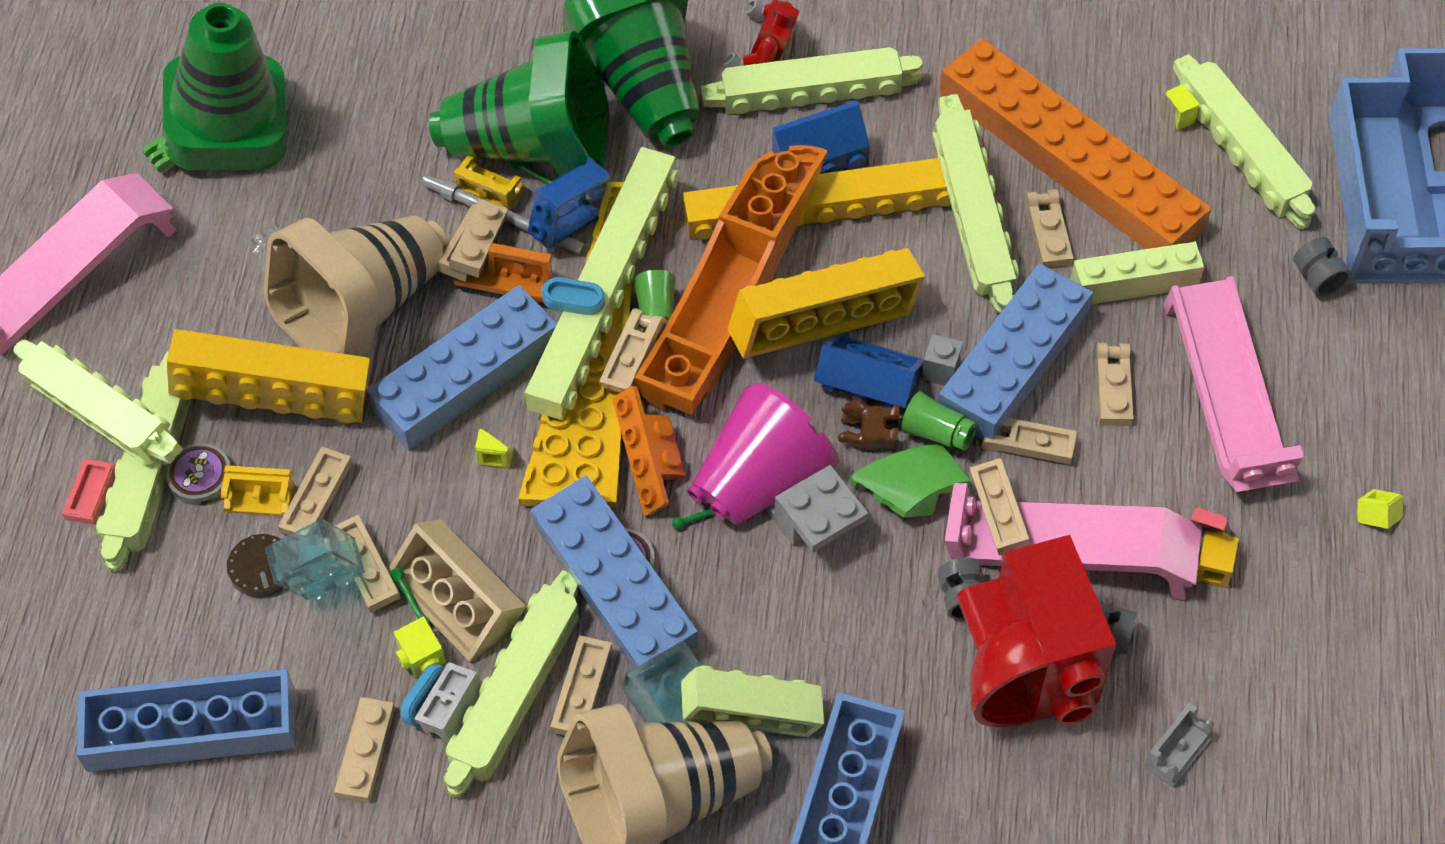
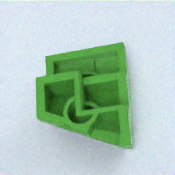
(911, 479)

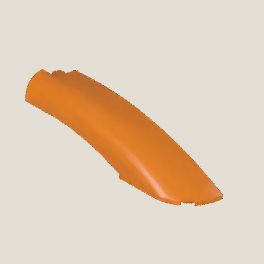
(740, 253)

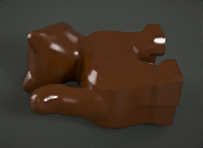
(875, 425)

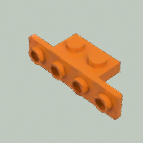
(510, 268)
(649, 448)

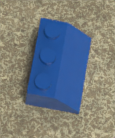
(836, 130)
(868, 371)

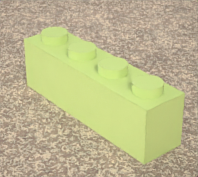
(1139, 272)
(756, 701)

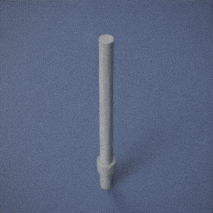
(452, 192)

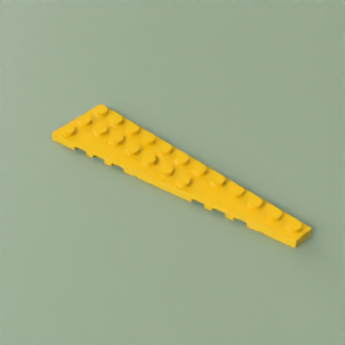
(590, 433)

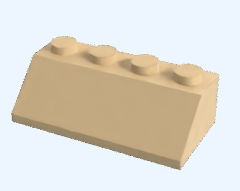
(456, 589)

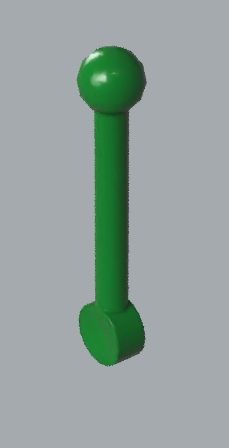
(516, 165)
(678, 522)
(398, 575)

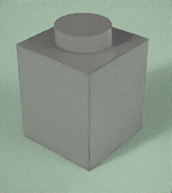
(941, 359)

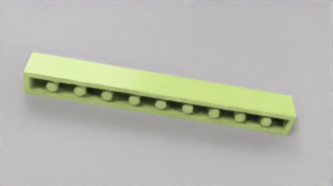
(611, 267)

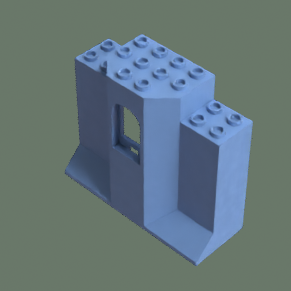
(1388, 171)

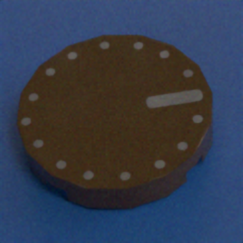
(250, 567)

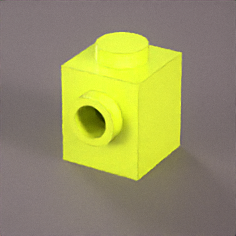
(418, 647)

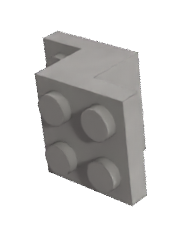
(817, 510)

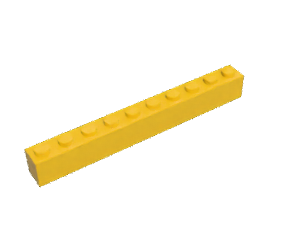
(839, 195)

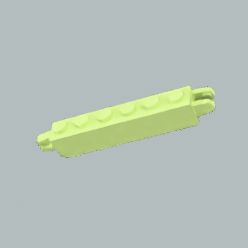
(812, 80)
(1248, 141)
(973, 203)
(96, 403)
(138, 486)
(513, 685)

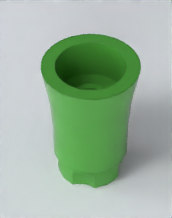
(655, 293)
(938, 423)

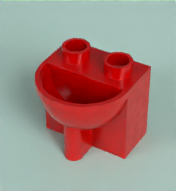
(1037, 638)

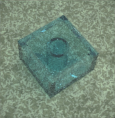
(315, 560)
(656, 684)

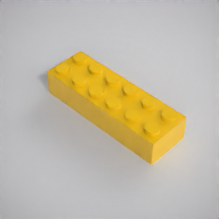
(825, 302)
(267, 376)

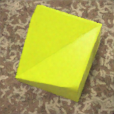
(1185, 106)
(492, 451)
(1380, 508)

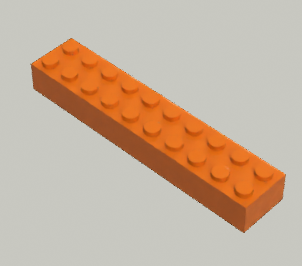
(1074, 149)

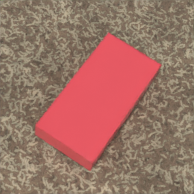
(89, 491)
(1209, 519)

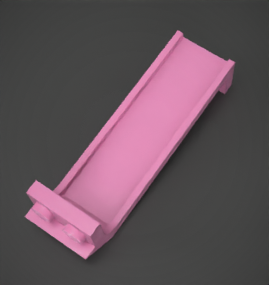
(75, 249)
(1231, 386)
(1103, 535)

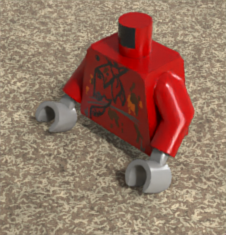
(773, 34)

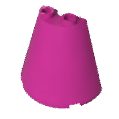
(759, 455)

